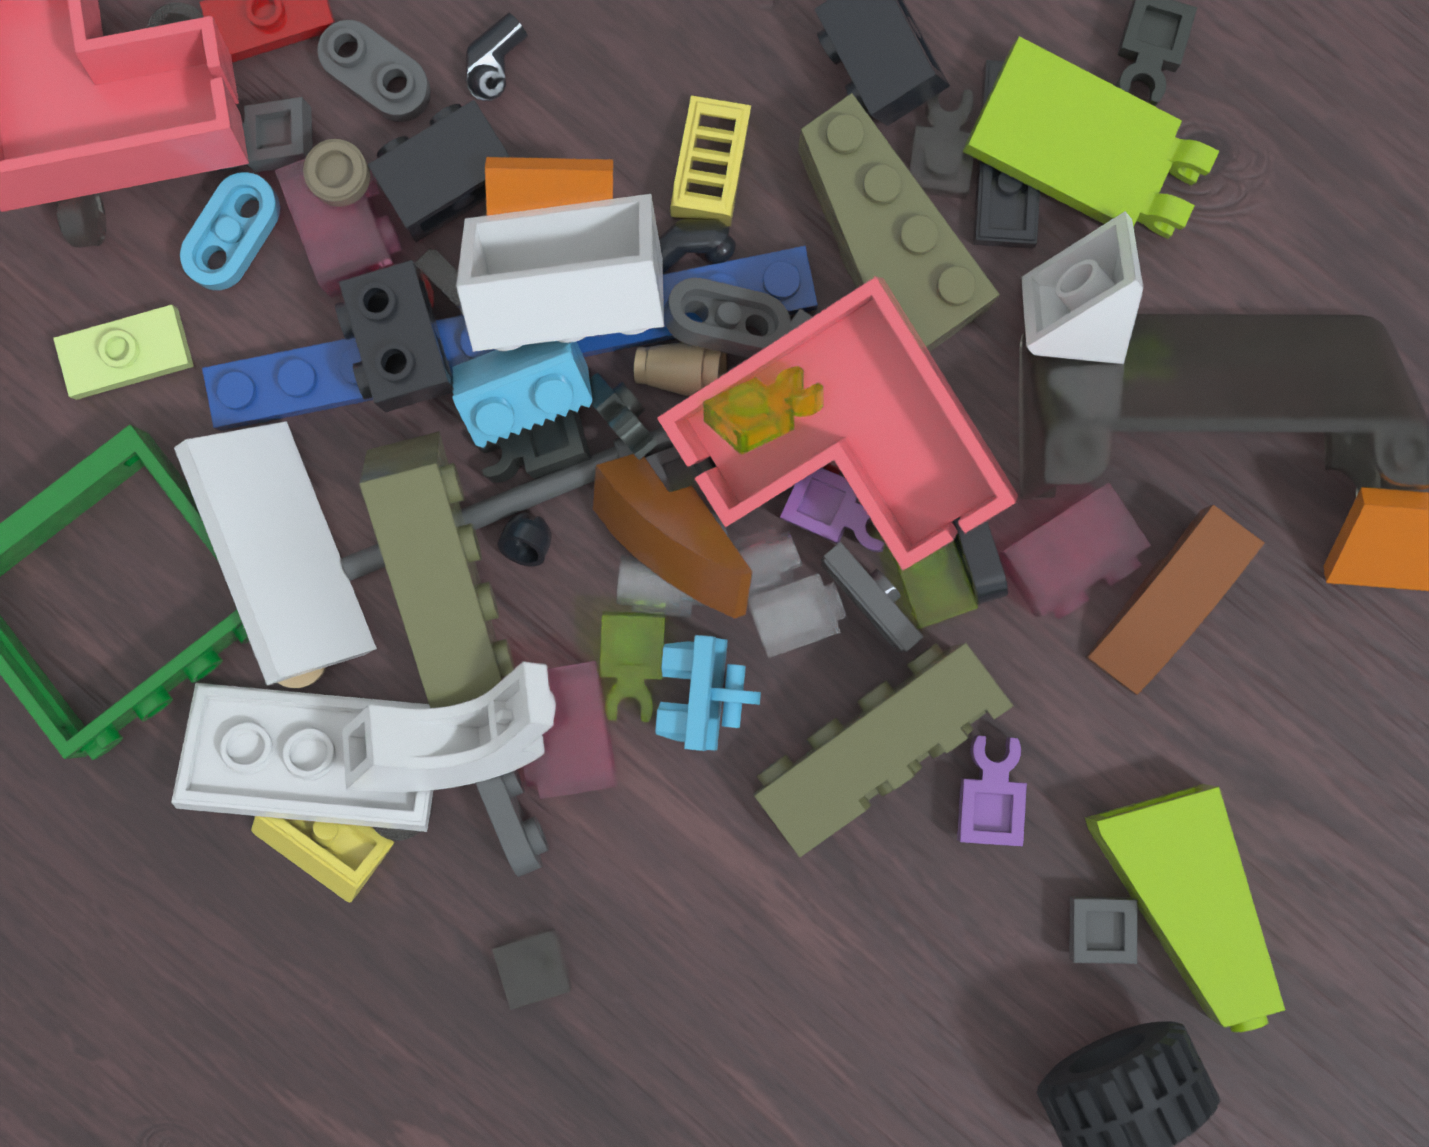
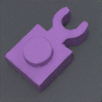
(827, 507)
(992, 805)

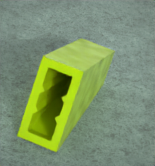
(1194, 894)

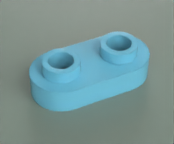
(224, 229)

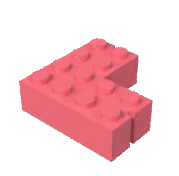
(112, 108)
(882, 421)

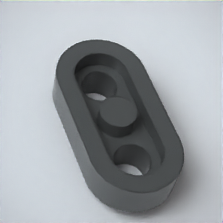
(372, 68)
(724, 317)
(519, 837)

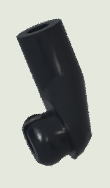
(487, 57)
(696, 236)

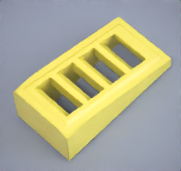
(701, 206)

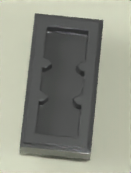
(873, 597)

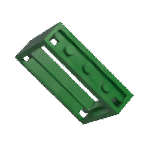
(43, 519)

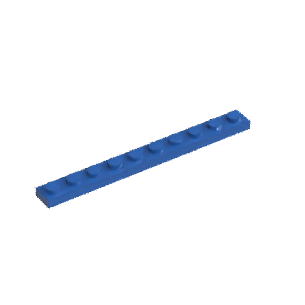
(323, 373)

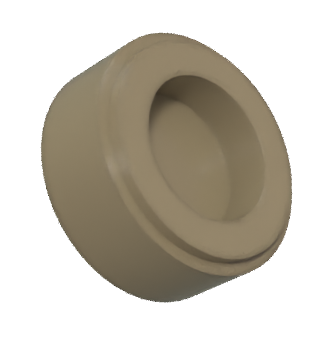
(336, 172)

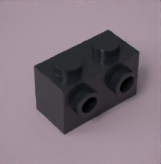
(882, 54)
(439, 169)
(395, 337)

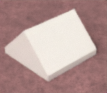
(1086, 297)

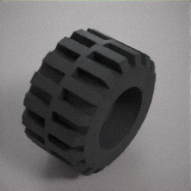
(1130, 1090)

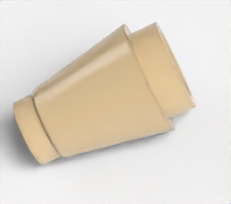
(678, 367)

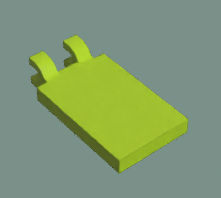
(1085, 141)

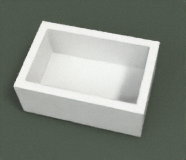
(561, 273)

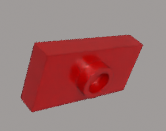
(266, 25)

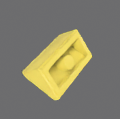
(330, 852)

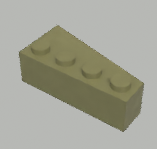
(890, 224)
(434, 569)
(879, 746)

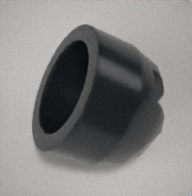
(525, 540)

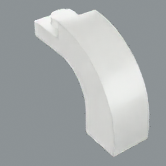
(451, 744)

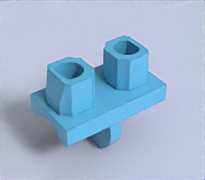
(700, 719)

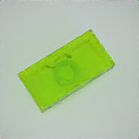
(937, 586)

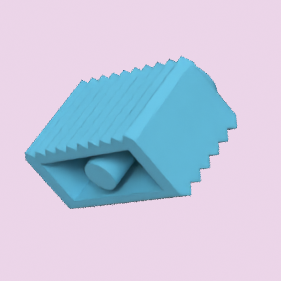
(520, 388)

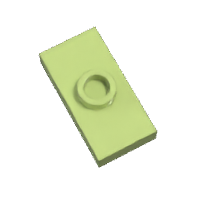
(123, 352)

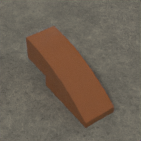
(671, 534)
(1174, 598)

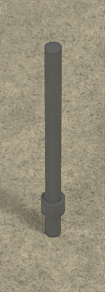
(515, 499)

